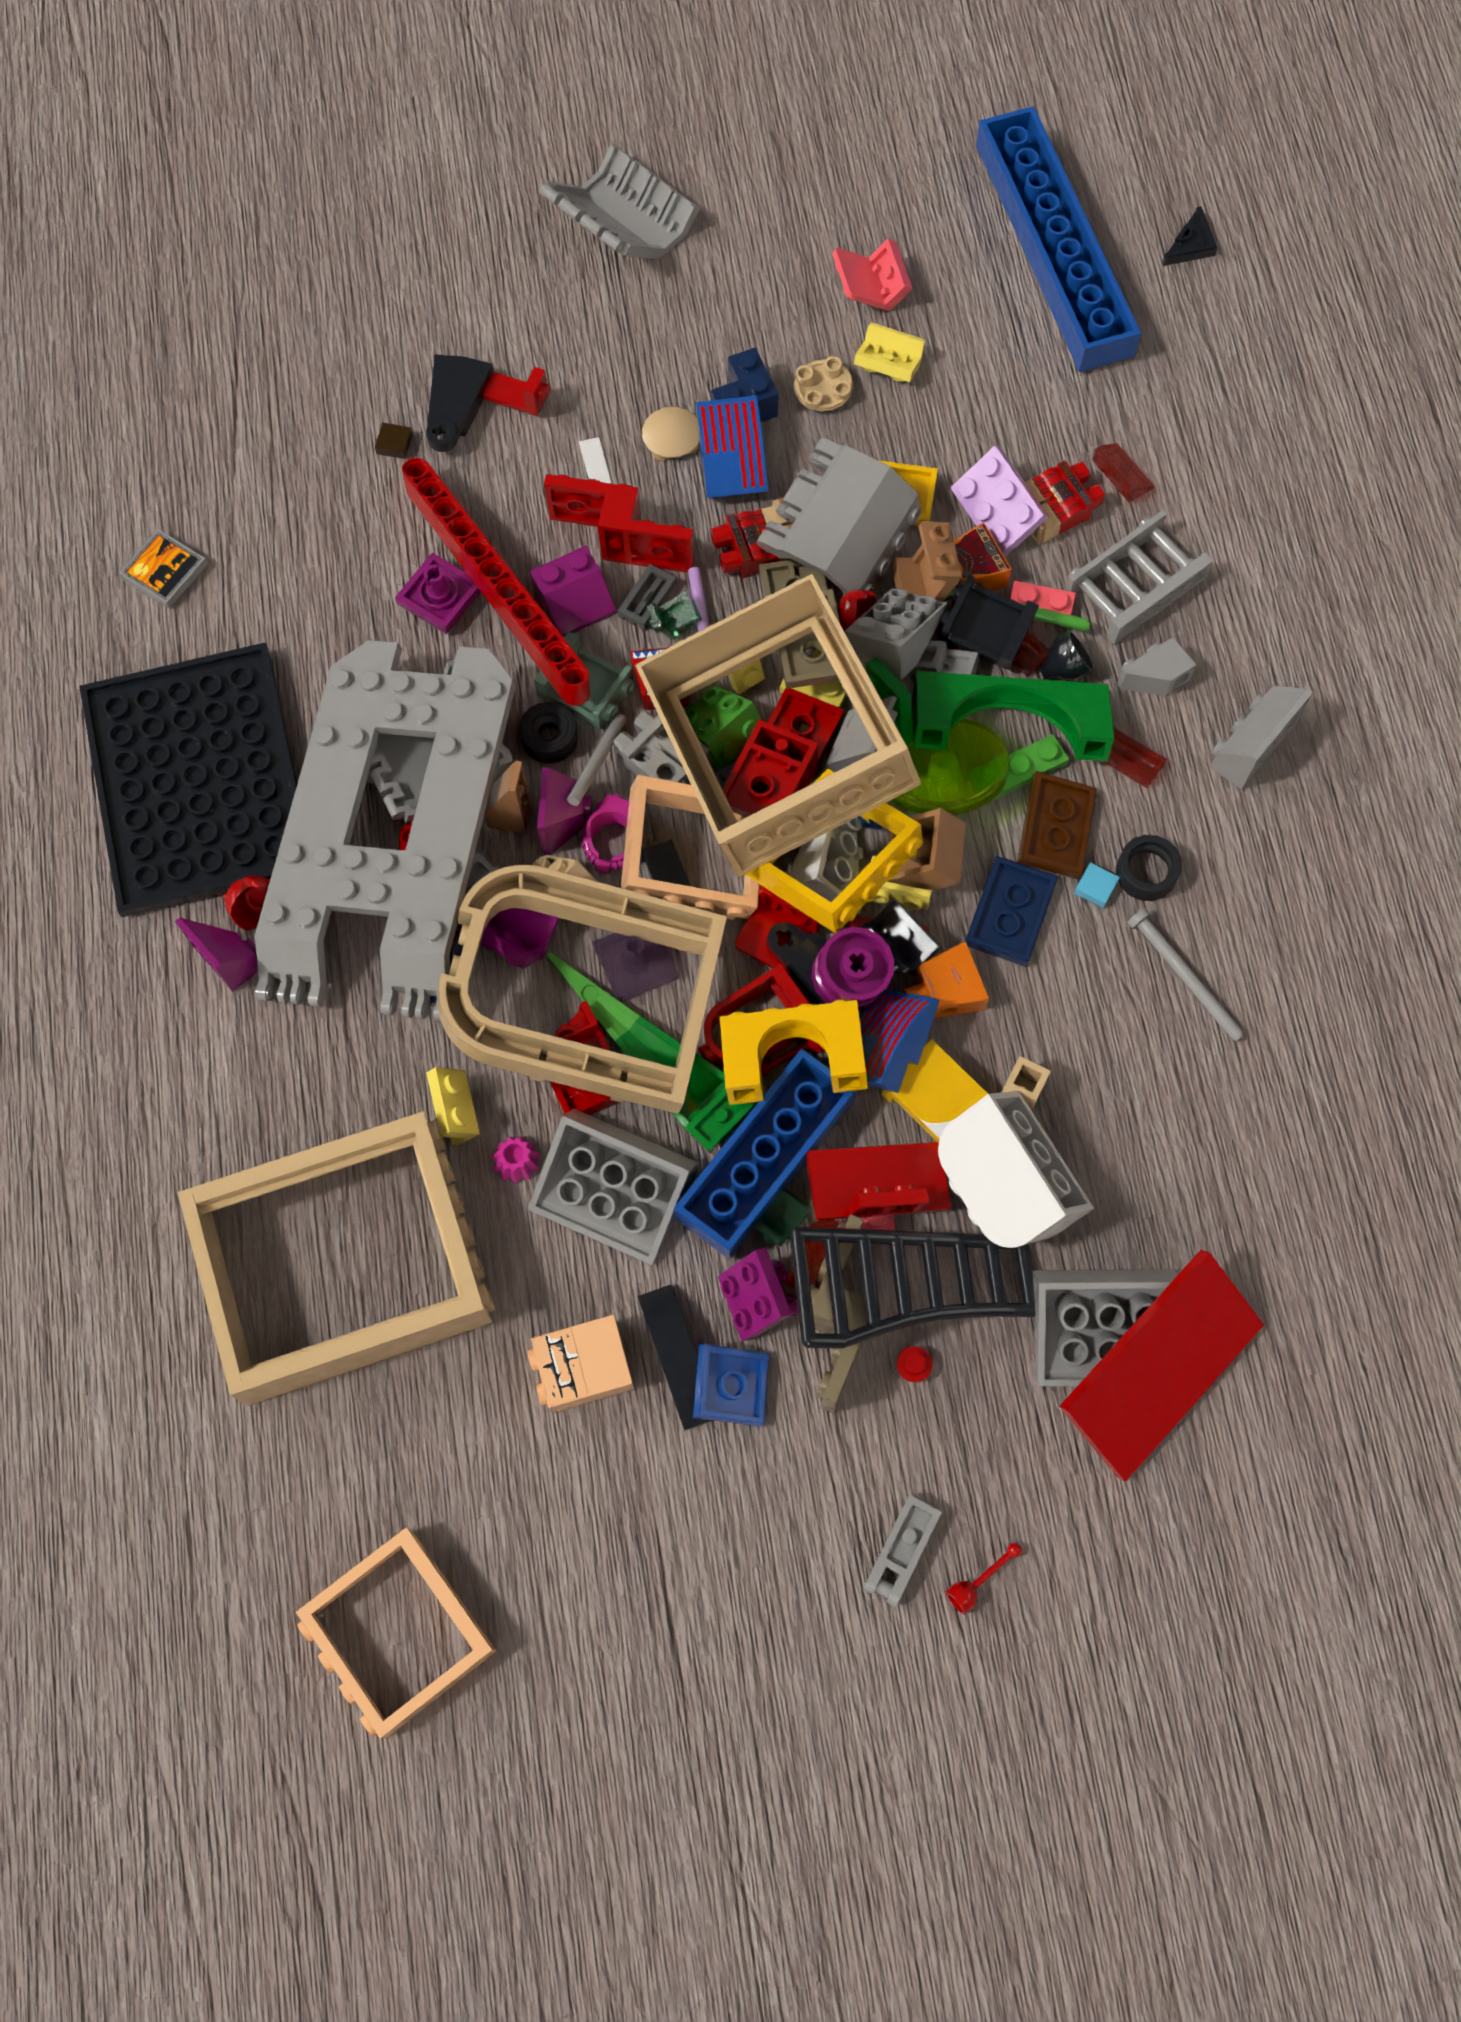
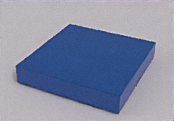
(731, 1385)

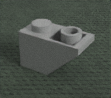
(1159, 670)

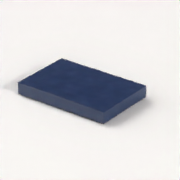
(1011, 911)

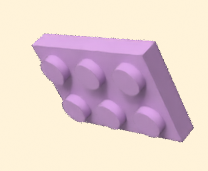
(1001, 499)

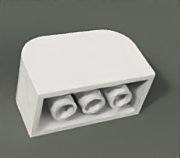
(1010, 1172)

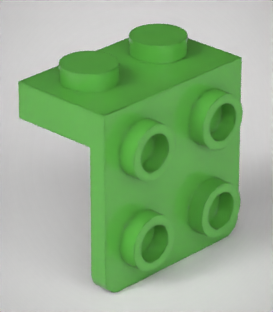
(723, 723)

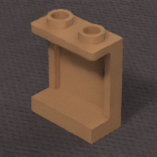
(934, 566)

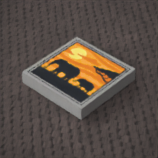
(163, 568)

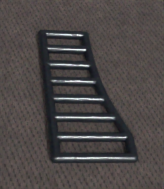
(906, 1317)

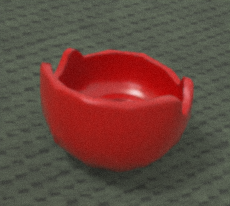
(854, 605)

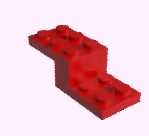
(619, 523)
(782, 754)

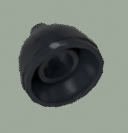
(1066, 659)

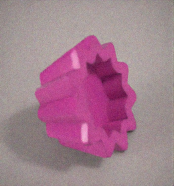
(515, 1159)

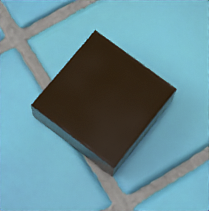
(393, 440)

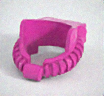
(610, 810)

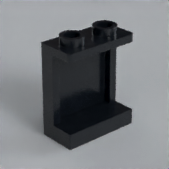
(987, 623)

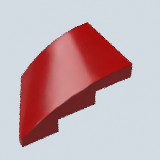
(585, 1030)

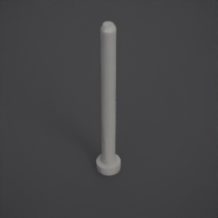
(1141, 921)

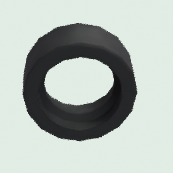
(1159, 847)

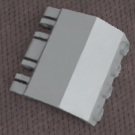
(844, 519)

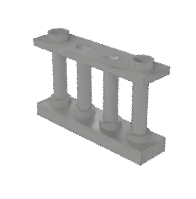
(1144, 604)

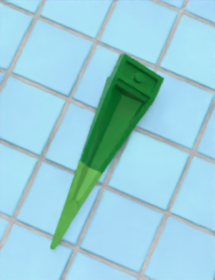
(706, 1105)

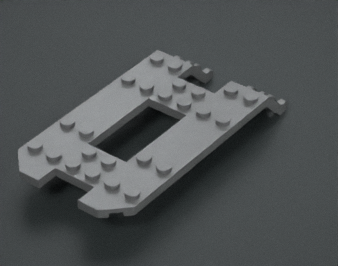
(411, 887)

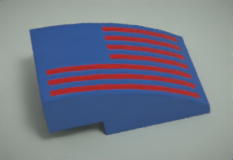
(731, 446)
(895, 1035)

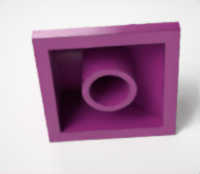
(556, 816)
(222, 950)

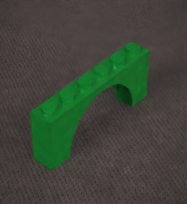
(1075, 708)

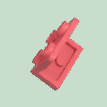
(874, 280)

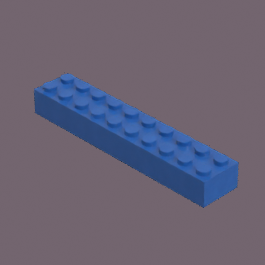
(1057, 239)

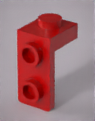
(519, 394)

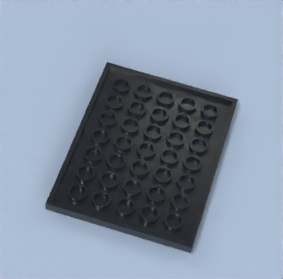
(190, 776)

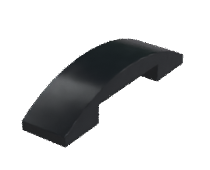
(673, 1349)

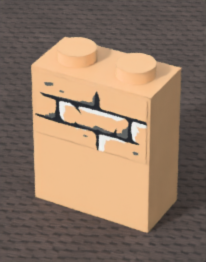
(580, 1364)

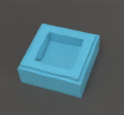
(1096, 885)

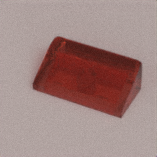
(1121, 471)

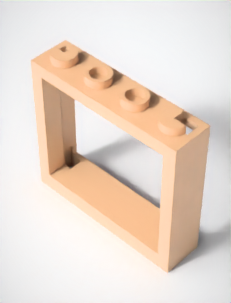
(681, 797)
(334, 1661)

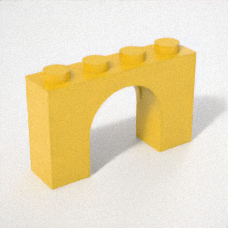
(750, 1035)

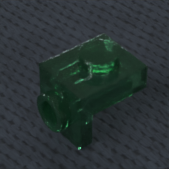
(674, 615)
(781, 1216)

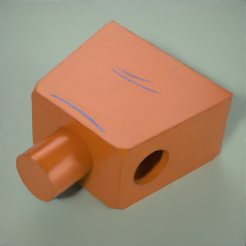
(953, 981)

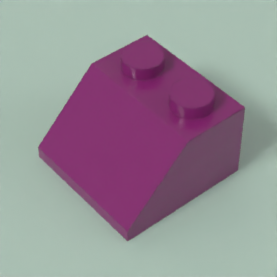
(572, 591)

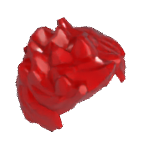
(245, 901)

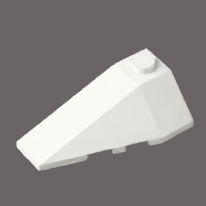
(830, 861)

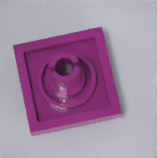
(438, 593)

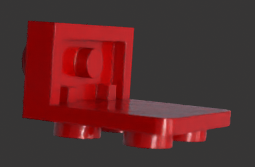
(769, 912)

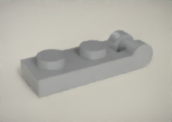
(903, 1549)

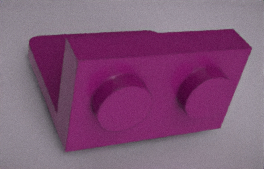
(520, 935)

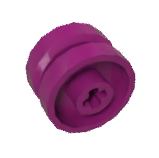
(864, 953)

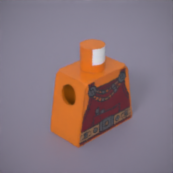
(982, 558)

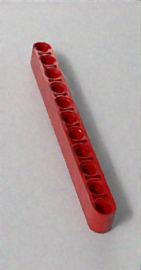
(497, 582)

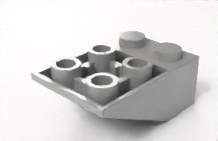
(896, 630)
(853, 740)

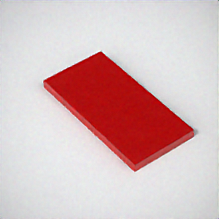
(1162, 1365)

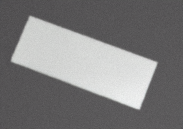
(594, 460)

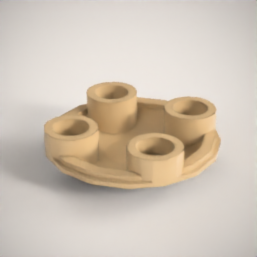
(823, 384)
(671, 433)

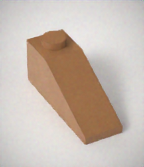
(510, 801)

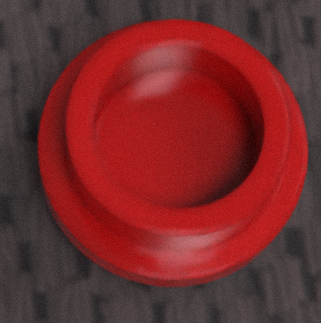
(914, 1364)

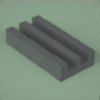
(635, 617)

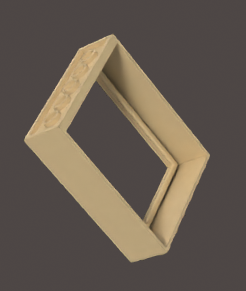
(737, 643)
(364, 1346)

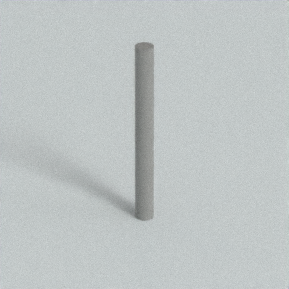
(596, 760)

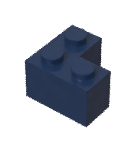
(749, 378)

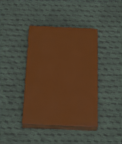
(1057, 825)

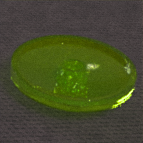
(962, 775)

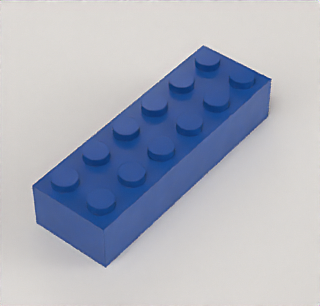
(763, 1155)

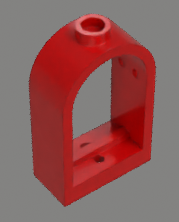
(774, 979)

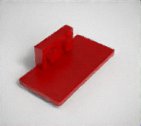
(877, 1181)

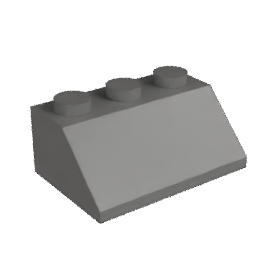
(1259, 733)

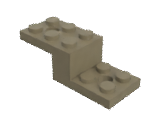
(796, 666)
(843, 1359)

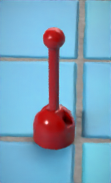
(808, 1045)
(964, 1594)

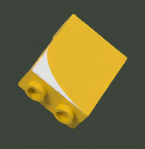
(936, 1090)

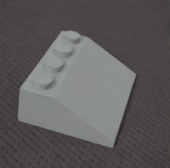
(611, 1185)
(1085, 1316)

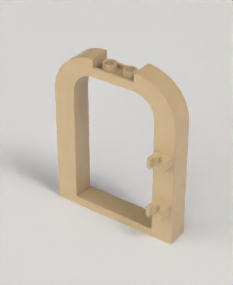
(561, 1059)

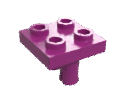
(756, 1294)

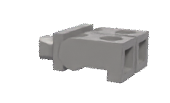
(652, 751)

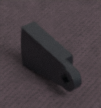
(455, 398)
(799, 956)

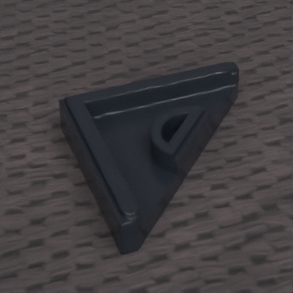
(1192, 242)

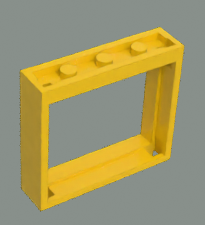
(866, 884)

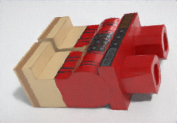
(1064, 498)
(741, 534)

